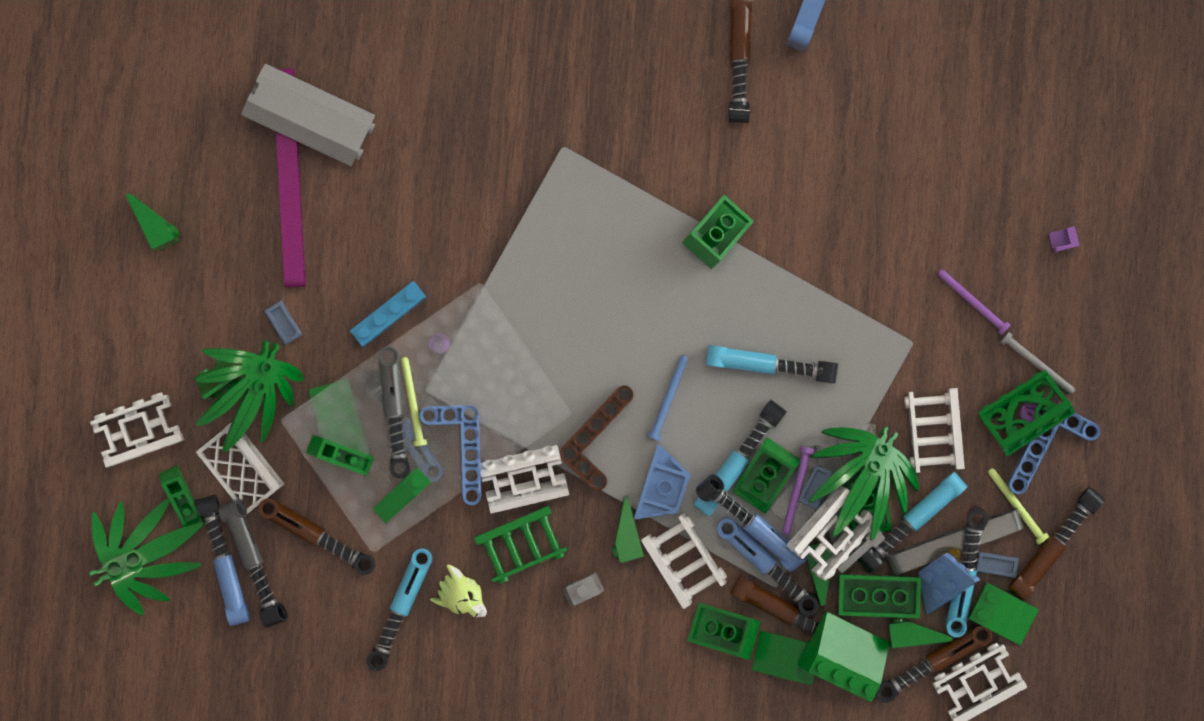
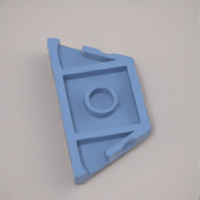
(663, 486)
(944, 581)

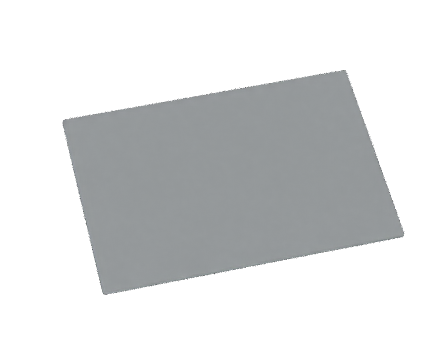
(618, 299)

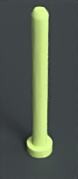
(419, 441)
(1016, 504)

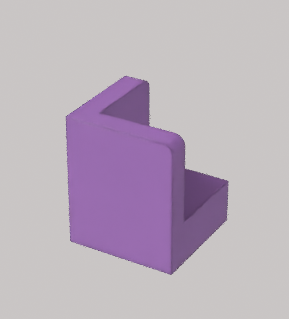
(1063, 239)

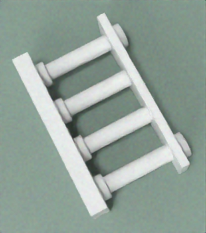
(953, 438)
(674, 578)

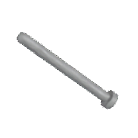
(1007, 339)

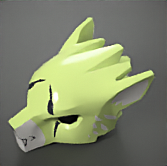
(456, 597)

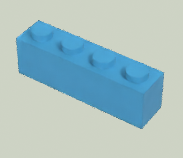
(388, 314)

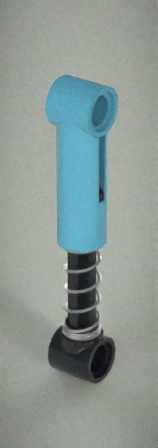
(769, 363)
(738, 459)
(916, 518)
(974, 531)
(400, 607)

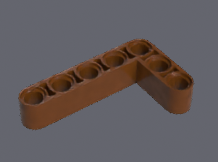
(592, 434)

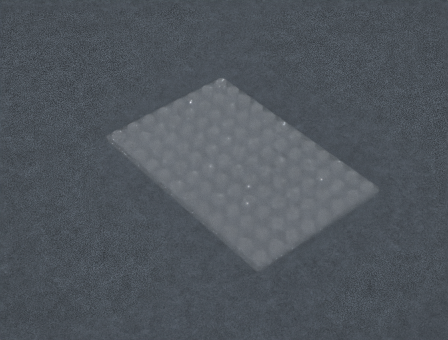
(455, 359)

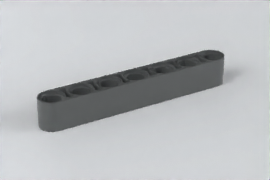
(931, 549)

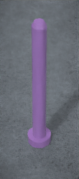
(974, 302)
(797, 489)

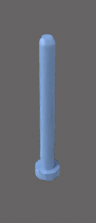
(654, 434)

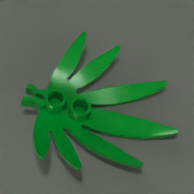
(260, 375)
(875, 461)
(126, 564)

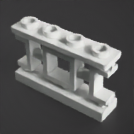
(141, 444)
(527, 492)
(817, 527)
(987, 700)

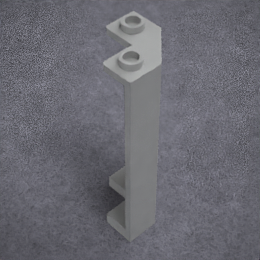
(308, 115)

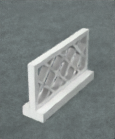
(255, 460)

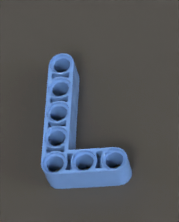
(805, 24)
(1044, 442)
(465, 444)

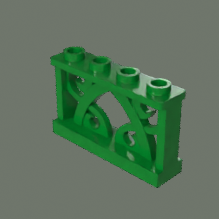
(1021, 394)

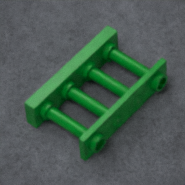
(505, 533)

